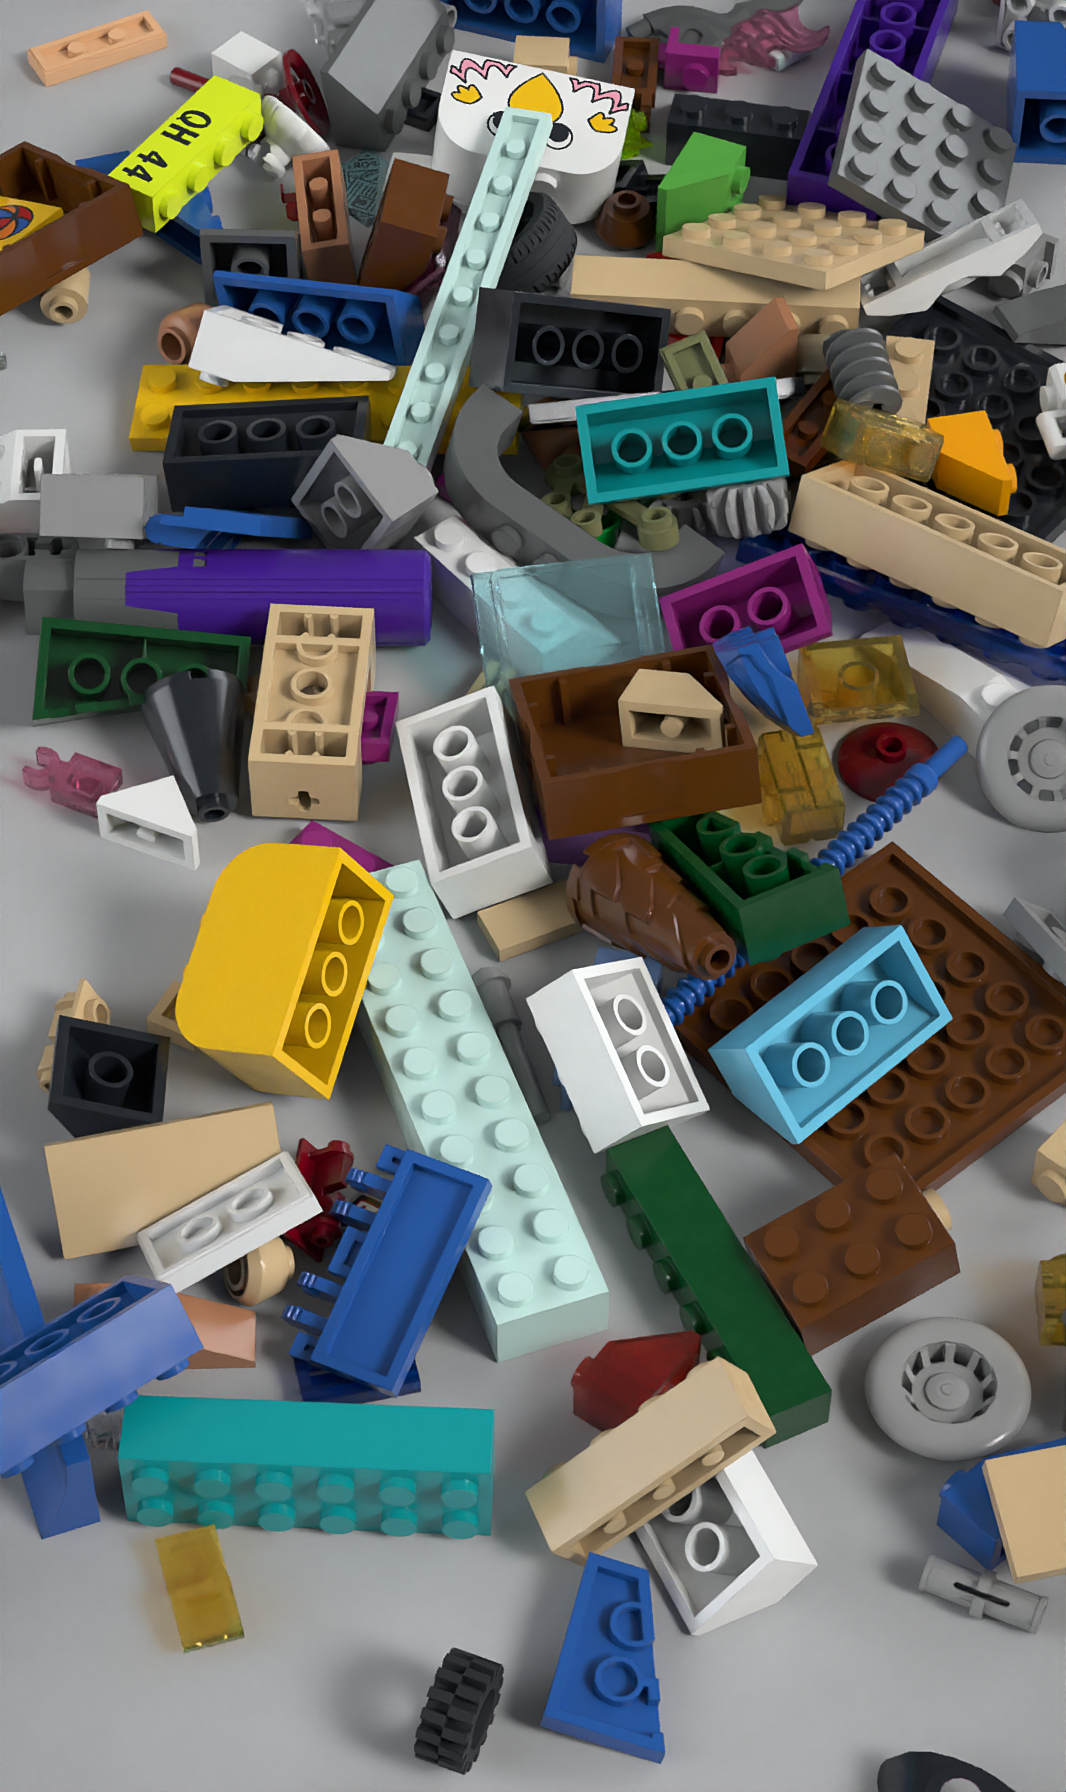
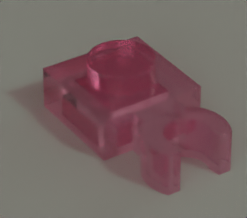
(73, 783)

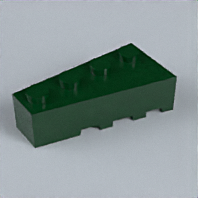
(107, 667)
(753, 889)

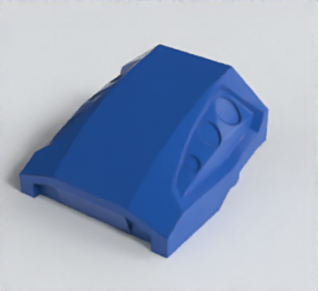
(764, 677)

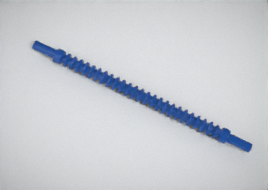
(916, 784)

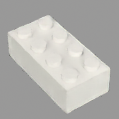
(473, 803)

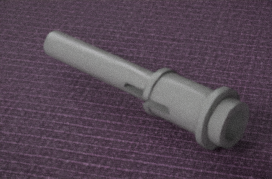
(494, 993)

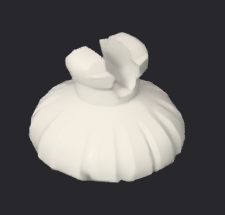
(285, 137)

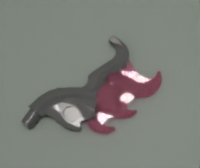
(743, 33)

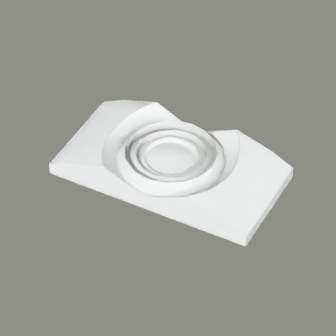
(951, 262)

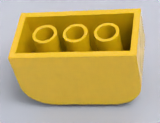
(283, 966)

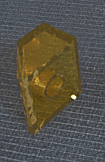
(856, 680)

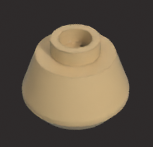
(260, 1273)

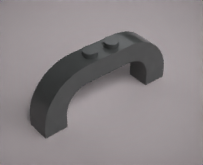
(526, 525)

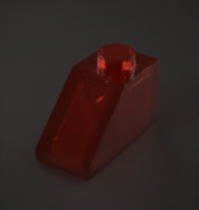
(629, 1373)

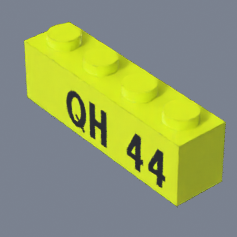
(190, 150)

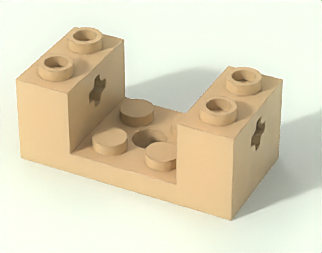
(311, 712)

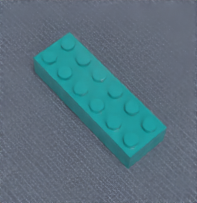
(308, 1465)

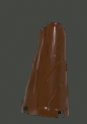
(645, 907)

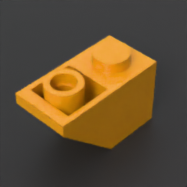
(973, 462)

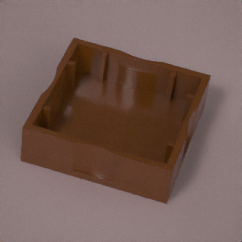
(95, 221)
(595, 783)

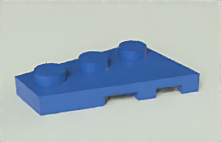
(606, 1664)

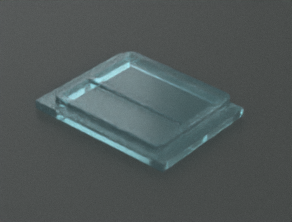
(565, 617)

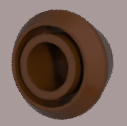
(626, 221)

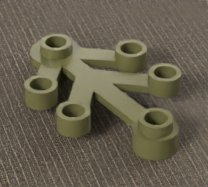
(566, 477)

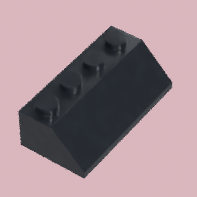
(253, 450)

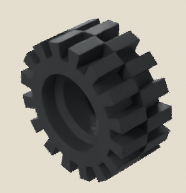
(458, 1711)

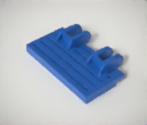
(221, 528)
(391, 1272)

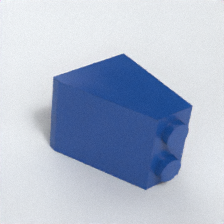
(1037, 92)

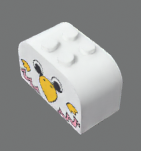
(582, 147)

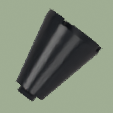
(200, 737)

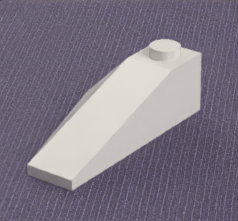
(252, 349)
(956, 684)

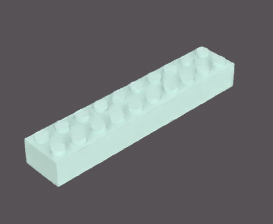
(464, 1107)

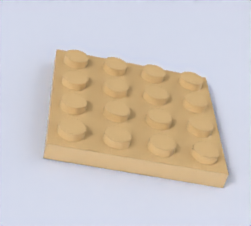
(794, 242)

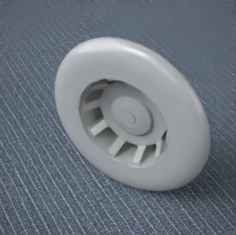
(1039, 759)
(946, 1406)

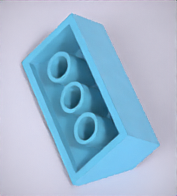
(832, 1032)

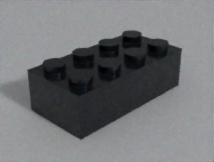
(566, 345)

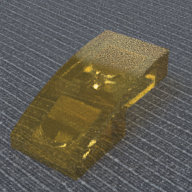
(199, 1589)

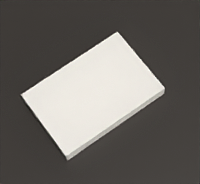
(228, 1222)

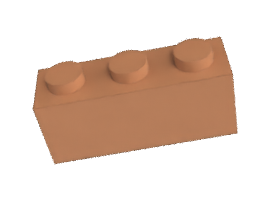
(324, 218)

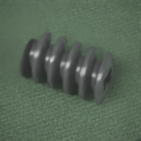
(862, 369)

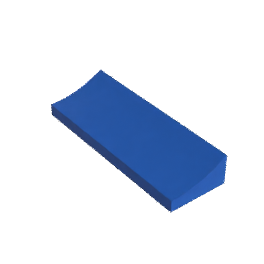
(61, 1475)

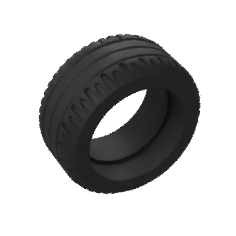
(540, 247)

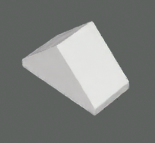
(151, 821)

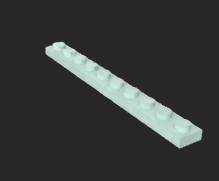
(475, 263)

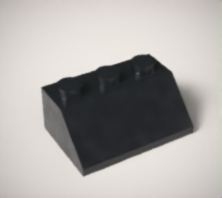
(767, 131)

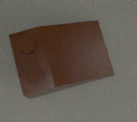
(406, 226)

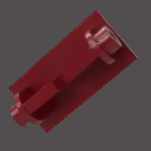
(324, 1174)

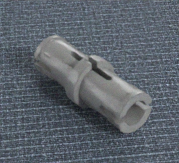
(942, 1580)

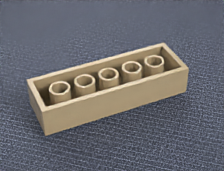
(936, 548)

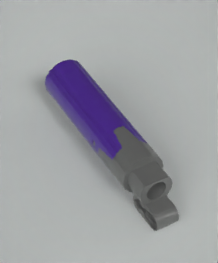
(215, 587)

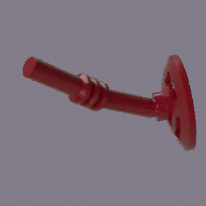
(299, 96)

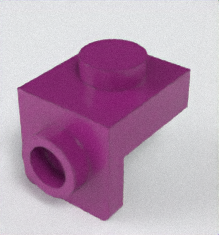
(689, 65)

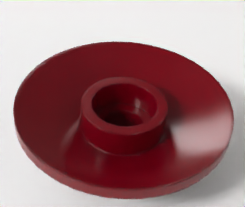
(880, 755)

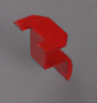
(291, 206)

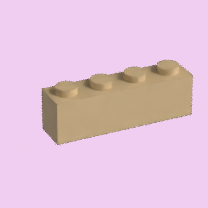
(649, 1460)

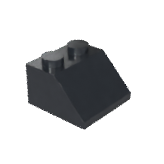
(106, 1077)

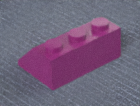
(766, 593)

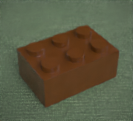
(853, 1253)

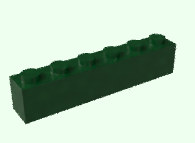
(714, 1278)

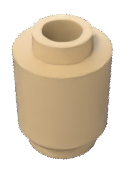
(68, 299)

